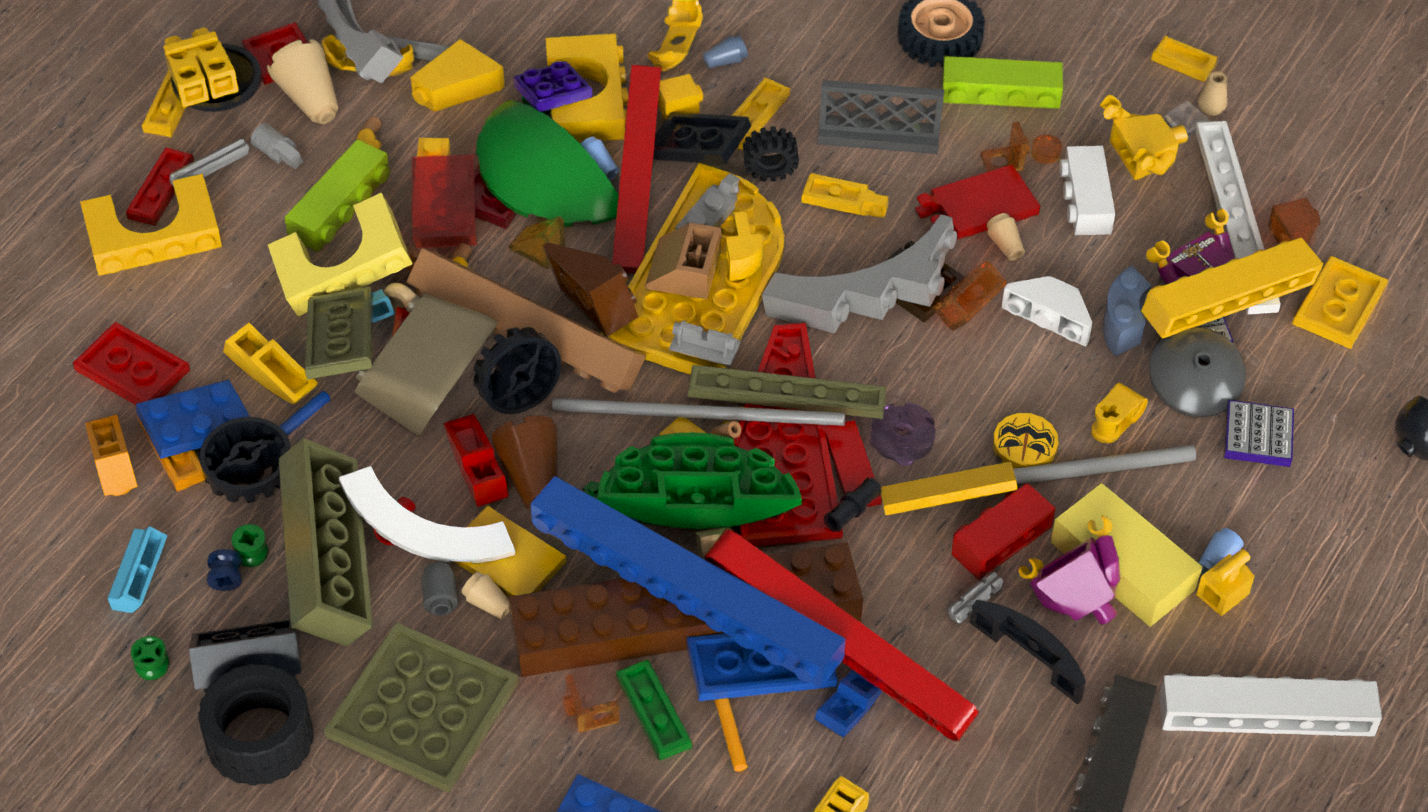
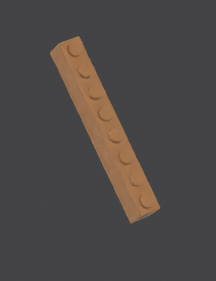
(577, 344)

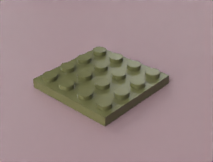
(422, 707)

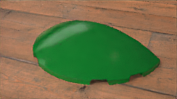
(542, 168)
(697, 483)

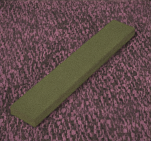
(787, 391)

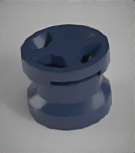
(224, 570)

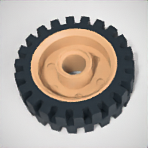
(940, 29)

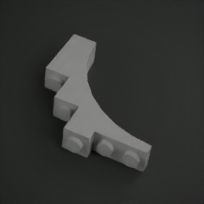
(867, 292)

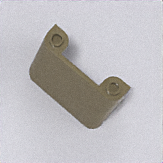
(424, 360)

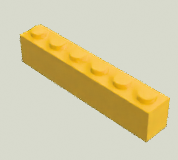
(1231, 287)

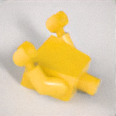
(1142, 140)

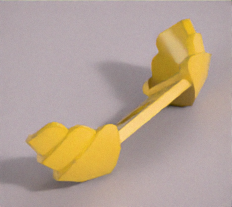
(684, 20)
(337, 58)

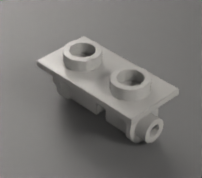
(704, 345)

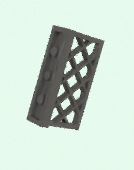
(879, 131)

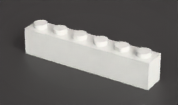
(1269, 705)

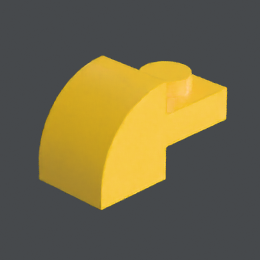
(743, 249)

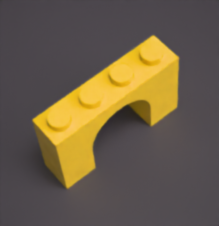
(596, 59)
(122, 249)

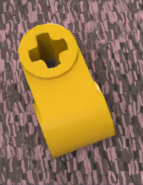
(1117, 413)

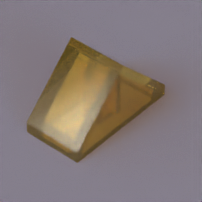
(533, 237)

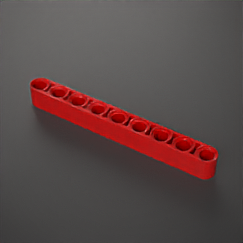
(864, 649)

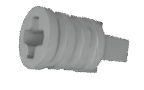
(276, 145)

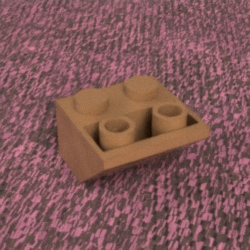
(686, 261)

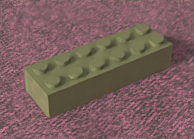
(323, 545)

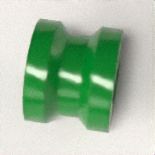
(251, 554)
(150, 648)

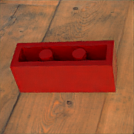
(1002, 530)

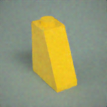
(456, 77)

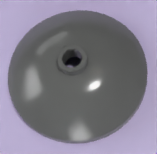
(1193, 387)

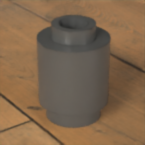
(439, 589)

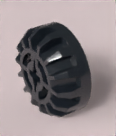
(523, 374)
(240, 454)

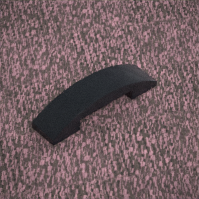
(999, 620)

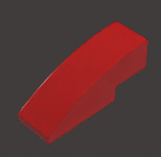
(476, 460)

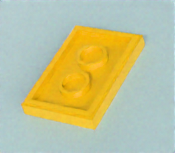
(1340, 302)
(528, 569)

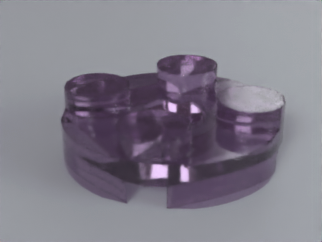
(903, 448)

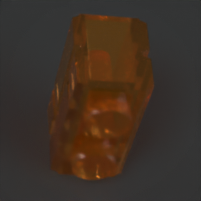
(970, 295)

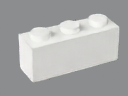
(1087, 190)

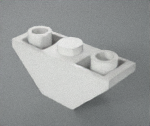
(1051, 306)

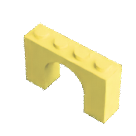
(378, 256)

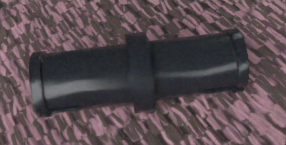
(852, 504)

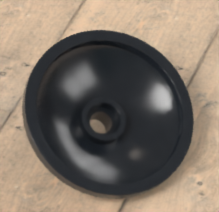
(247, 76)

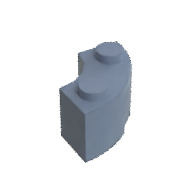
(1123, 316)

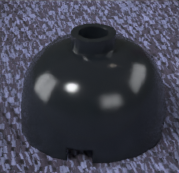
(1412, 428)

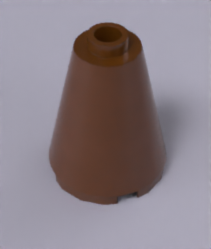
(528, 454)

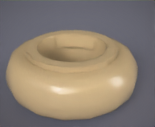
(399, 295)

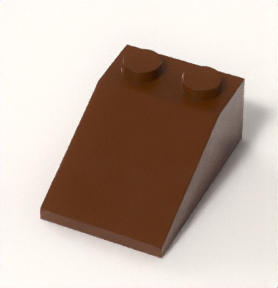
(593, 286)

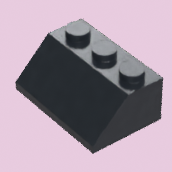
(259, 644)

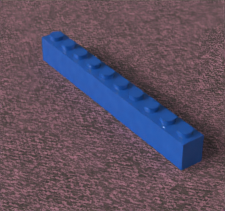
(688, 582)

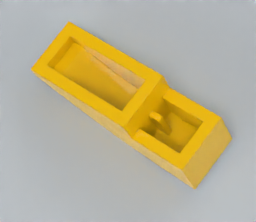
(268, 364)

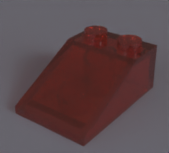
(443, 201)

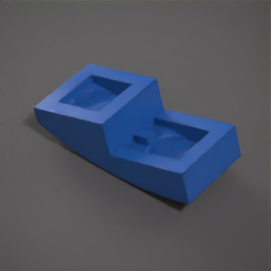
(848, 704)

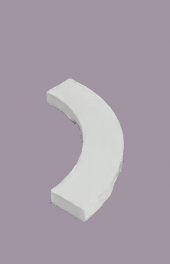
(418, 534)

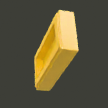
(1184, 58)

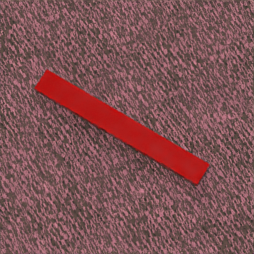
(636, 167)

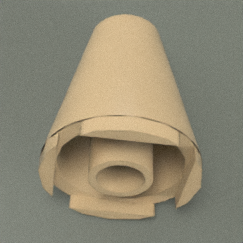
(305, 78)

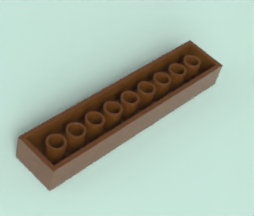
(626, 622)

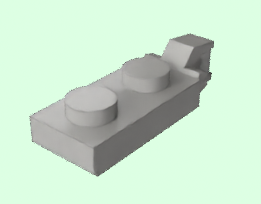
(715, 204)

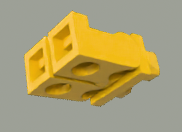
(198, 57)

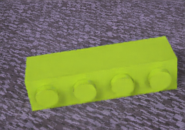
(1002, 82)
(332, 198)

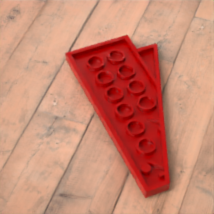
(795, 449)

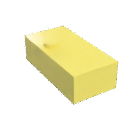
(1152, 567)

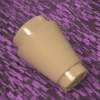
(1214, 94)
(1005, 235)
(486, 595)

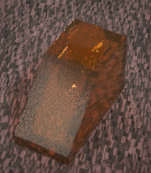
(1294, 221)

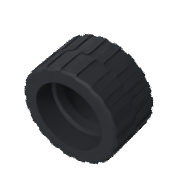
(249, 689)

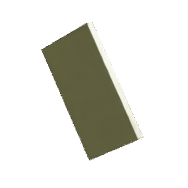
(339, 333)

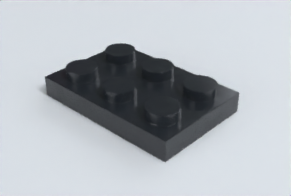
(699, 137)

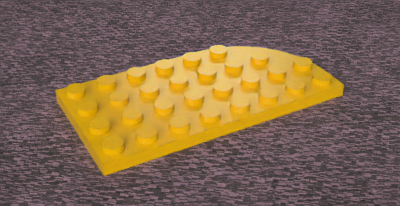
(729, 303)

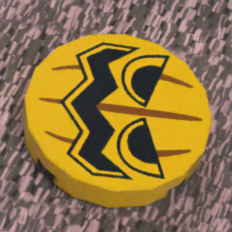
(1025, 440)

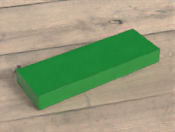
(654, 710)

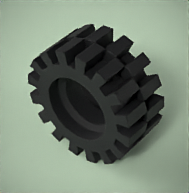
(770, 142)

